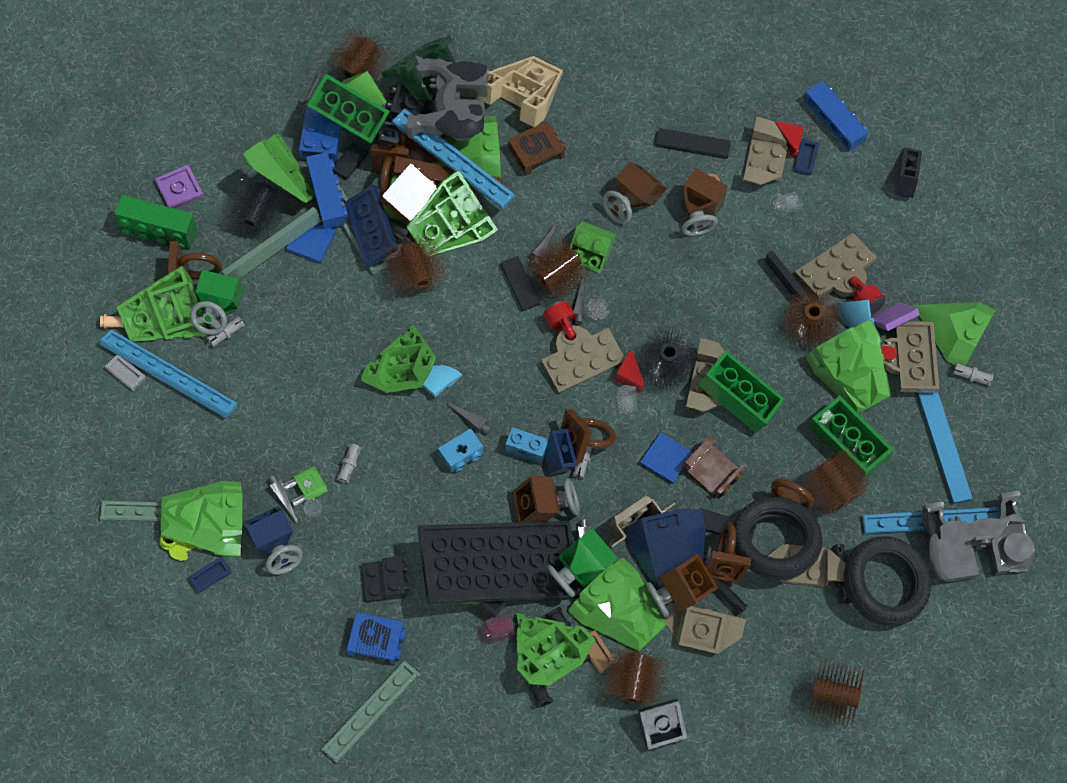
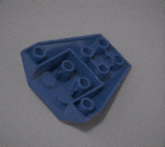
(666, 541)

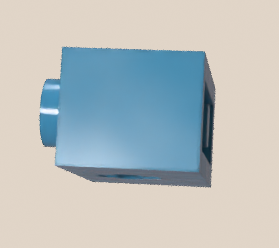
(467, 443)
(526, 445)

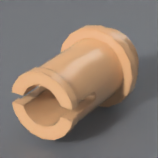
(110, 321)

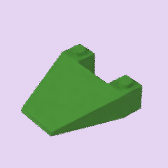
(277, 163)

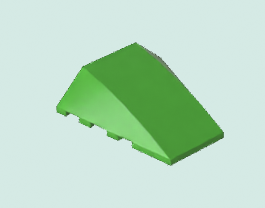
(162, 309)

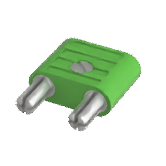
(309, 483)

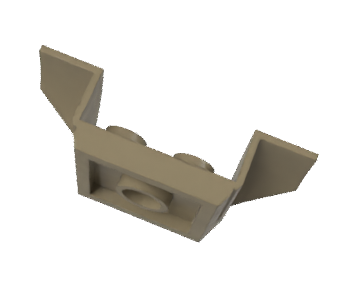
(766, 153)
(707, 354)
(634, 511)
(825, 569)
(704, 628)

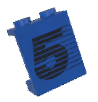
(376, 637)

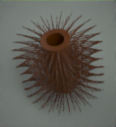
(360, 57)
(564, 263)
(416, 266)
(812, 319)
(837, 482)
(634, 677)
(837, 693)

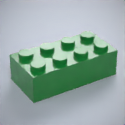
(347, 108)
(155, 222)
(741, 391)
(844, 428)

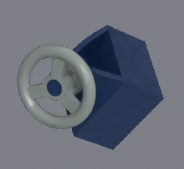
(271, 534)

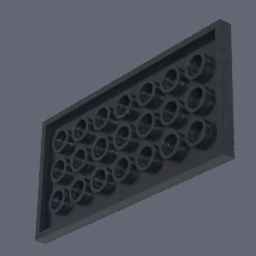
(494, 561)

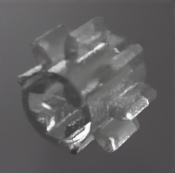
(597, 308)

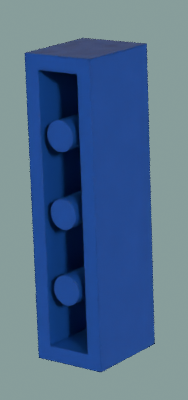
(836, 116)
(326, 191)

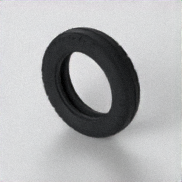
(784, 509)
(861, 597)

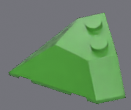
(957, 327)
(401, 364)
(549, 649)

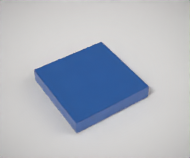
(313, 243)
(666, 458)

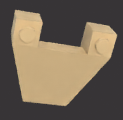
(526, 84)

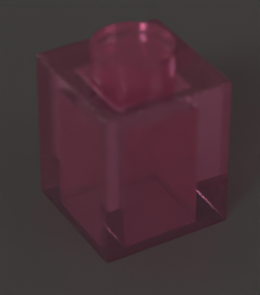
(499, 628)

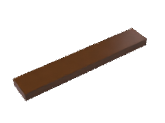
(433, 171)

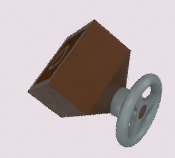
(635, 189)
(701, 202)
(539, 501)
(683, 584)

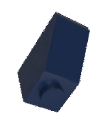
(560, 452)

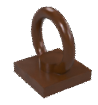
(382, 162)
(177, 259)
(581, 433)
(791, 490)
(727, 565)

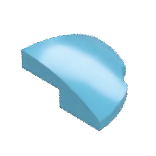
(854, 312)
(440, 378)

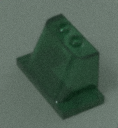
(408, 74)

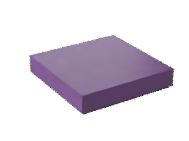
(179, 187)
(895, 316)

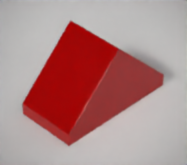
(792, 135)
(630, 374)

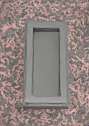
(125, 372)

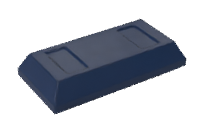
(806, 156)
(210, 574)

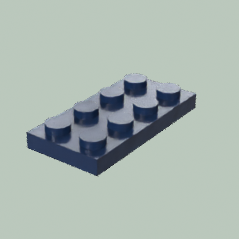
(370, 225)

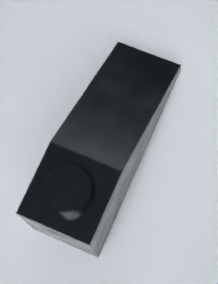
(387, 135)
(908, 172)

